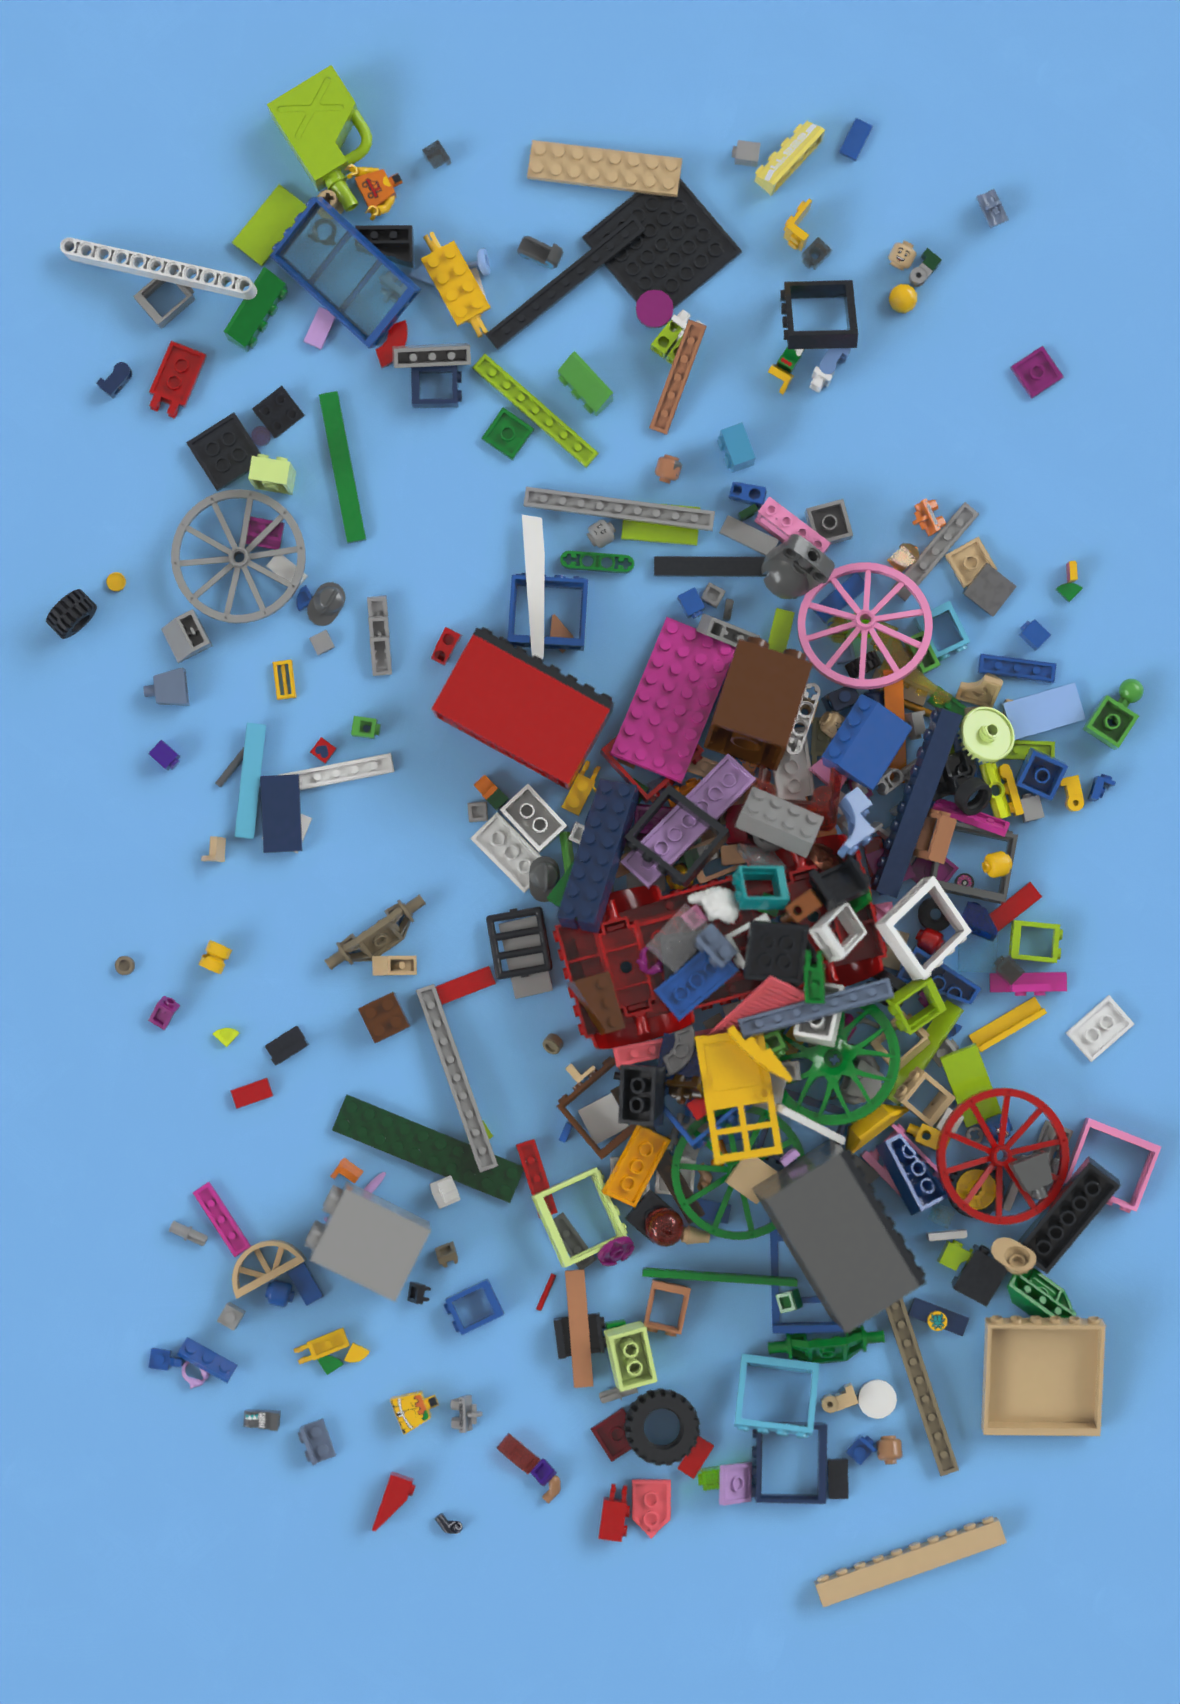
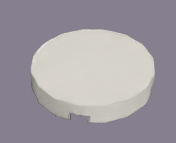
(877, 1399)

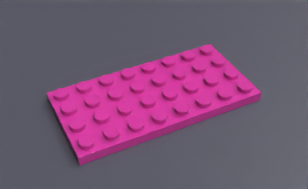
(673, 700)

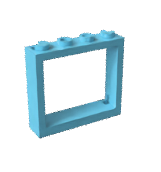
(781, 1364)

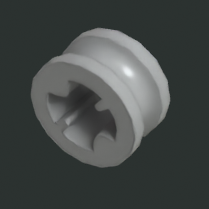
(980, 1133)

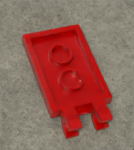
(176, 377)

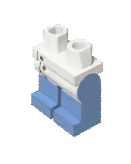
(823, 374)

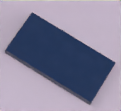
(281, 813)

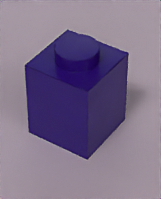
(165, 755)

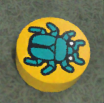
(937, 1320)

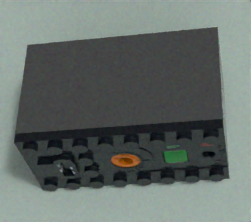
(840, 1235)

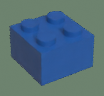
(1041, 774)

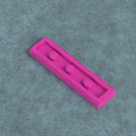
(979, 820)
(221, 1219)

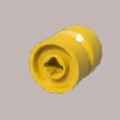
(215, 957)

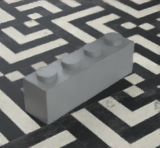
(431, 355)

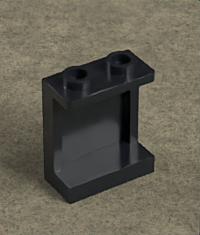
(840, 883)
(980, 1276)
(562, 1335)

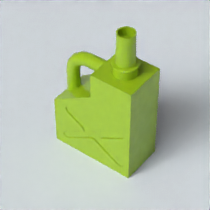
(315, 124)

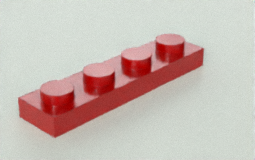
(535, 1171)

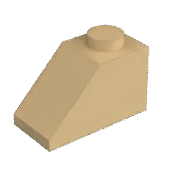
(394, 965)

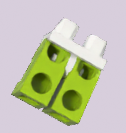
(669, 335)

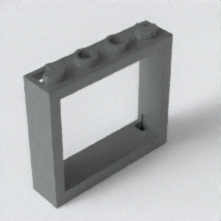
(975, 893)

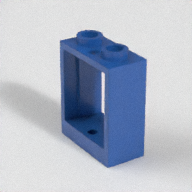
(492, 1298)

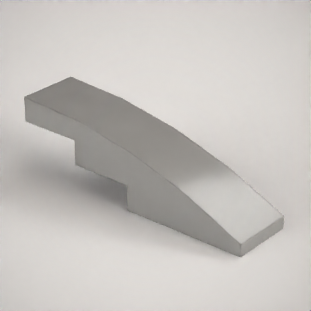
(379, 635)

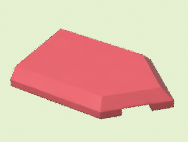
(651, 1504)

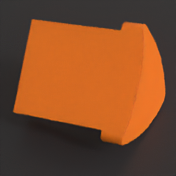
(348, 1170)

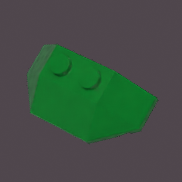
(1039, 1295)

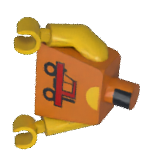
(375, 188)

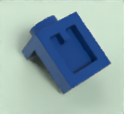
(1097, 789)
(861, 1449)

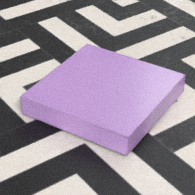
(735, 1483)

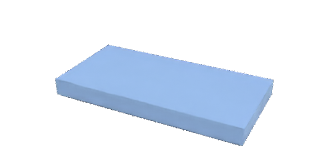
(1044, 711)

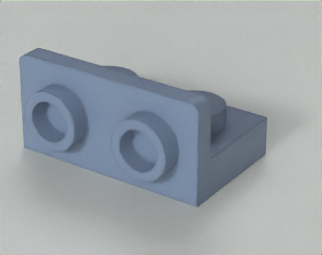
(715, 946)
(317, 1441)

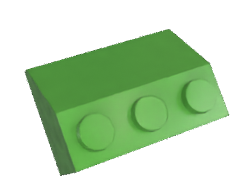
(585, 384)

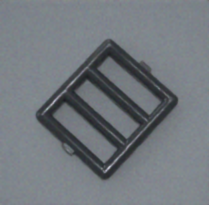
(498, 956)

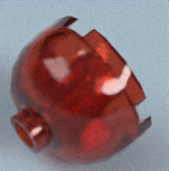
(657, 1225)

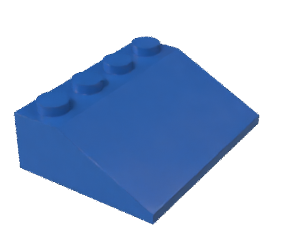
(866, 742)

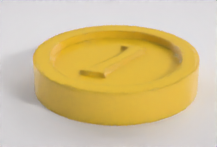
(116, 581)

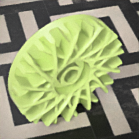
(986, 734)

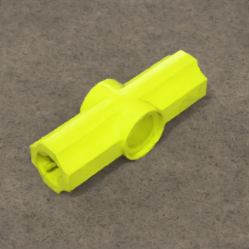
(998, 803)

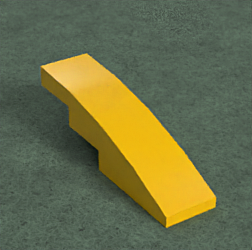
(766, 1059)

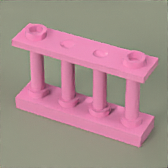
(873, 1156)

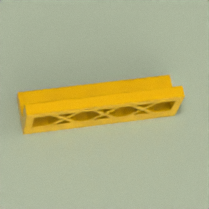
(1007, 1024)

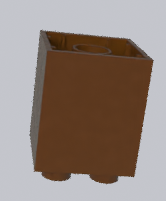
(758, 703)

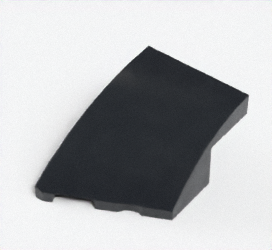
(957, 770)

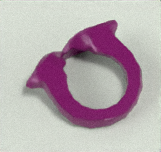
(643, 963)

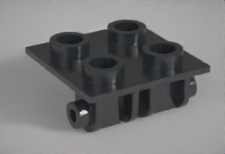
(278, 412)

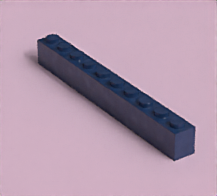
(915, 802)

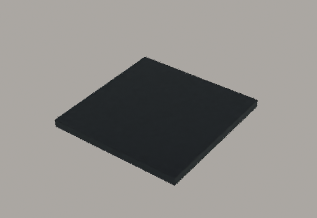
(676, 251)

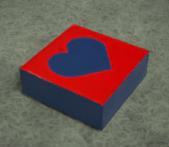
(323, 750)

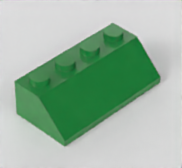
(253, 313)

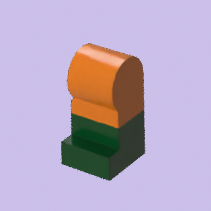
(491, 792)

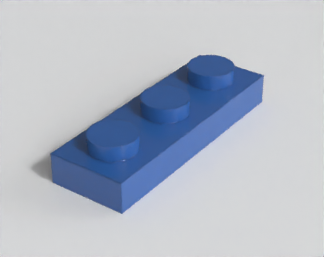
(207, 1360)

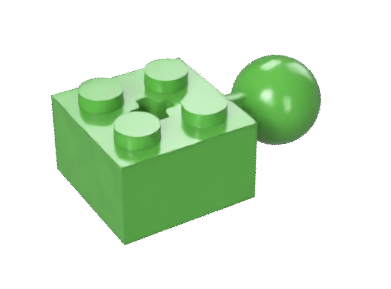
(1123, 718)

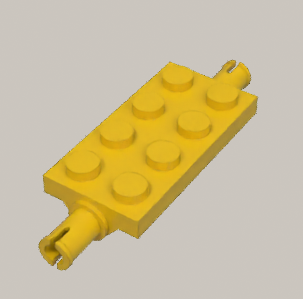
(455, 284)

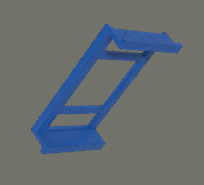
(793, 1327)

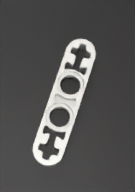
(804, 719)

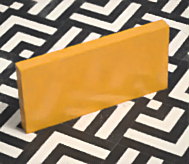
(636, 1165)

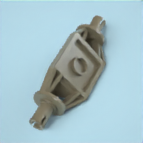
(379, 937)

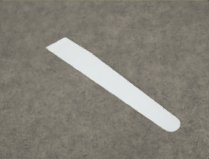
(535, 580)

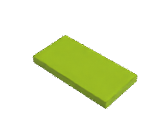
(269, 225)
(659, 533)
(967, 1077)

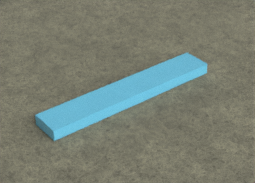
(250, 780)

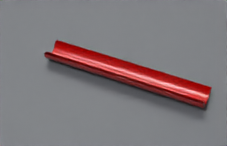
(546, 1291)

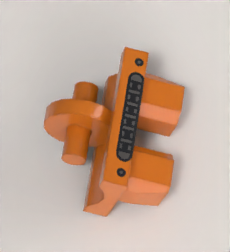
(926, 517)

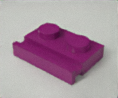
(272, 541)

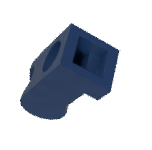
(117, 380)

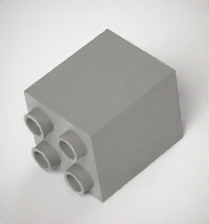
(367, 1239)

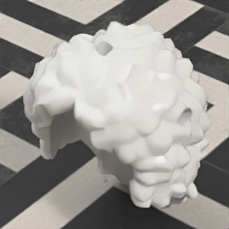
(717, 904)

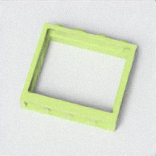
(551, 1229)

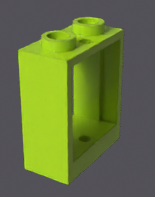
(1015, 936)
(935, 1007)

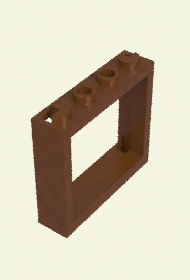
(578, 1089)

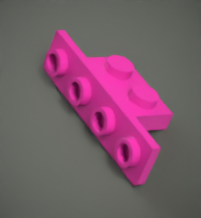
(1030, 982)

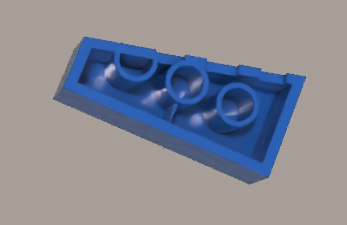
(945, 978)
(910, 1175)

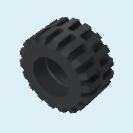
(71, 613)

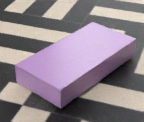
(320, 328)

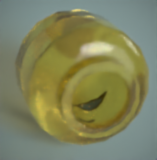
(841, 636)

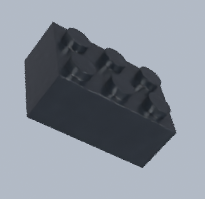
(642, 1095)

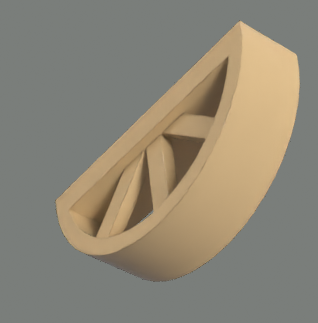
(269, 1274)

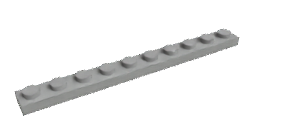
(619, 508)
(457, 1078)

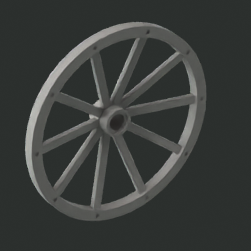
(250, 496)

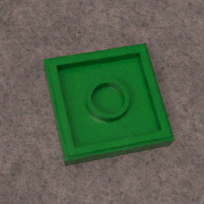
(507, 433)

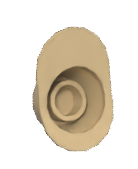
(1013, 1255)

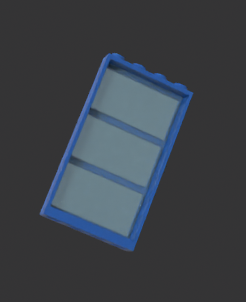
(344, 271)

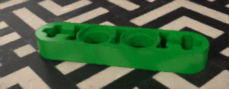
(597, 558)

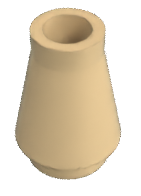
(694, 1235)

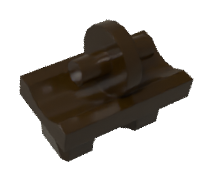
(683, 1089)

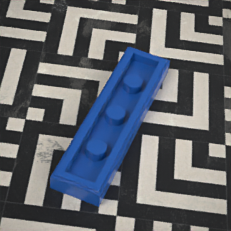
(1017, 668)

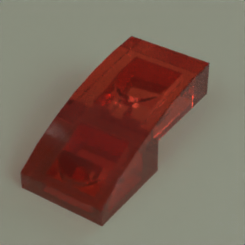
(518, 1453)

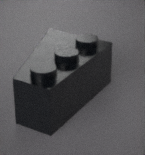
(393, 241)

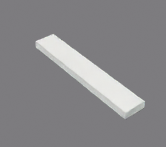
(345, 771)

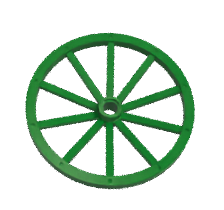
(684, 1203)

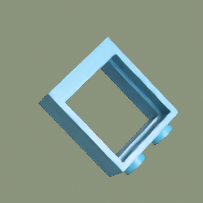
(960, 646)

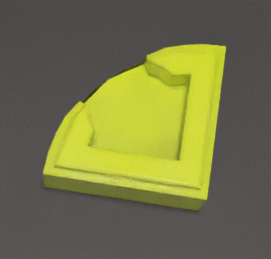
(226, 1035)

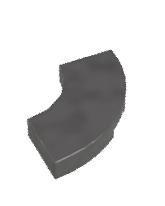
(682, 1050)

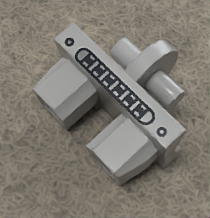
(467, 1413)

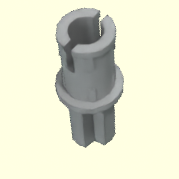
(188, 1233)
(614, 1393)

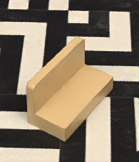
(576, 1074)

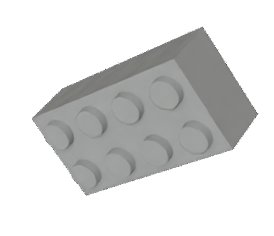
(779, 822)

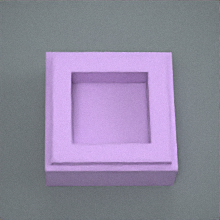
(788, 1157)

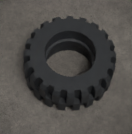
(680, 1446)

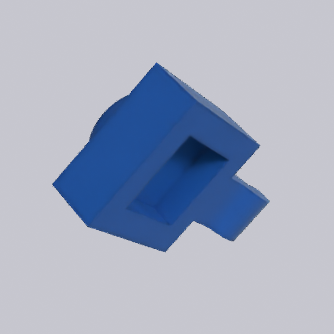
(162, 1358)

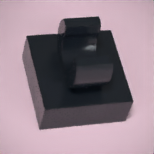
(416, 1293)

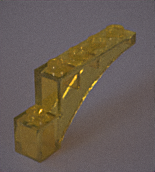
(915, 679)

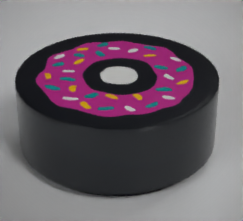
(964, 879)

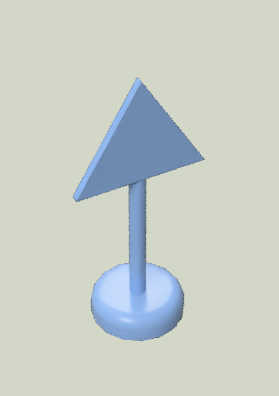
(422, 275)

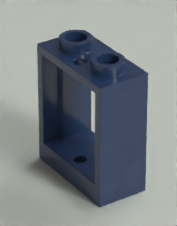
(435, 403)

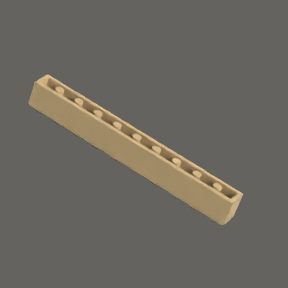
(910, 1561)

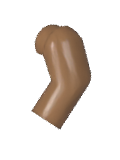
(705, 1179)
(554, 1489)

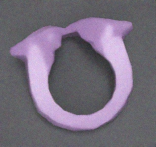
(192, 1381)

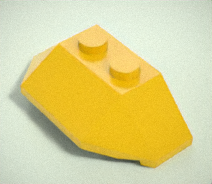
(867, 1128)

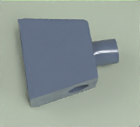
(169, 688)

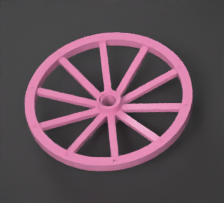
(864, 629)

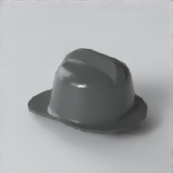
(326, 604)
(543, 877)

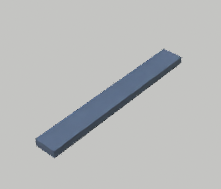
(805, 1012)

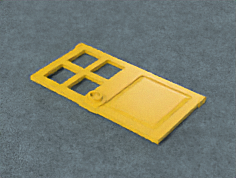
(735, 1080)

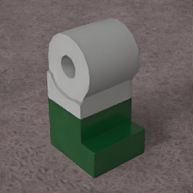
(920, 274)
(692, 855)

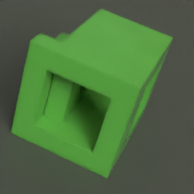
(360, 722)

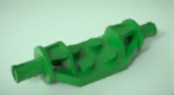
(826, 1350)

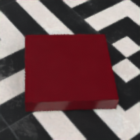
(611, 1434)

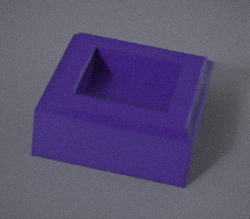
(543, 1472)

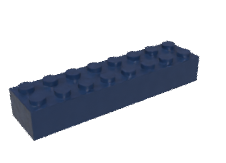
(598, 855)

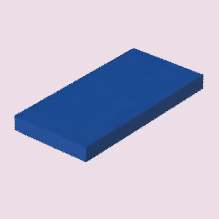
(693, 984)

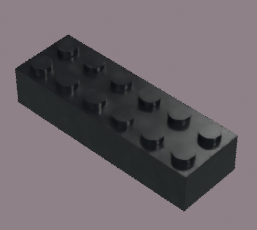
(1069, 1213)

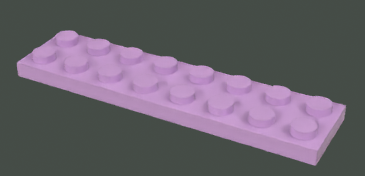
(681, 830)

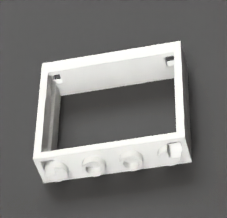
(897, 944)

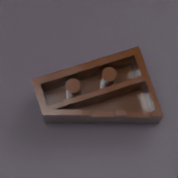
(600, 1001)

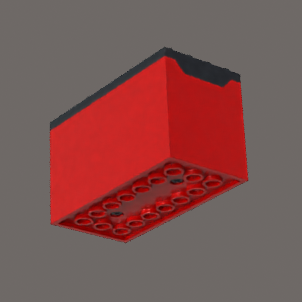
(523, 707)

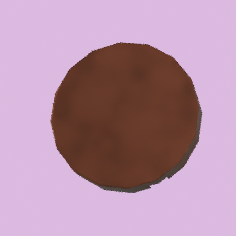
(823, 856)

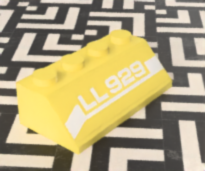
(789, 157)

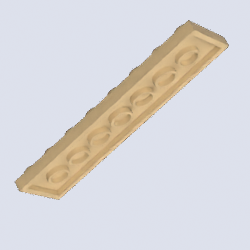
(604, 168)

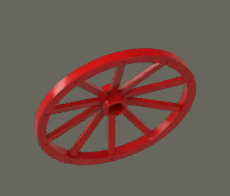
(943, 1170)

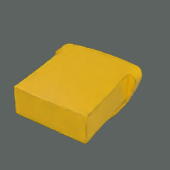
(783, 375)

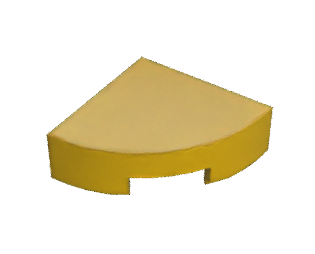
(356, 1353)

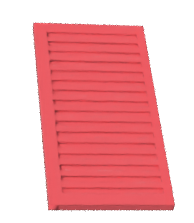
(766, 997)

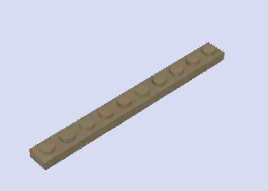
(922, 1388)

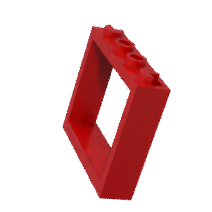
(653, 794)

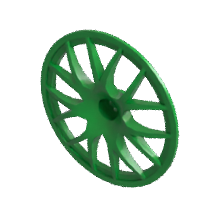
(823, 1067)

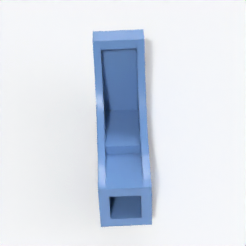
(855, 809)

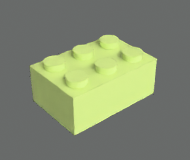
(272, 474)
(630, 1356)

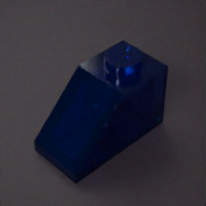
(979, 921)

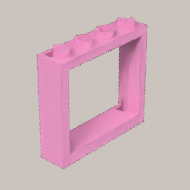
(1146, 1171)

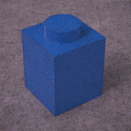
(691, 603)
(1034, 634)

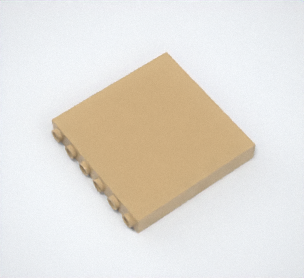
(1043, 1376)

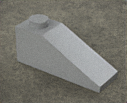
(722, 630)

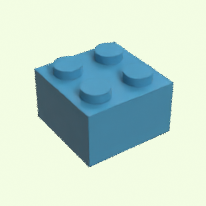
(736, 447)

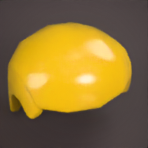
(903, 298)

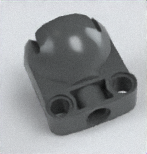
(795, 568)

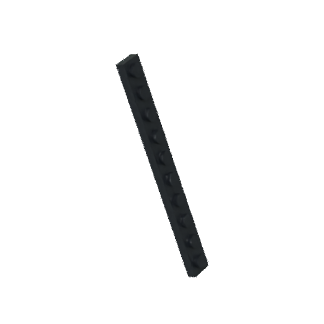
(565, 282)

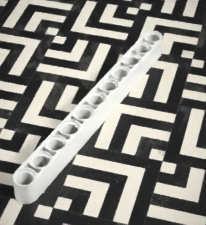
(166, 271)

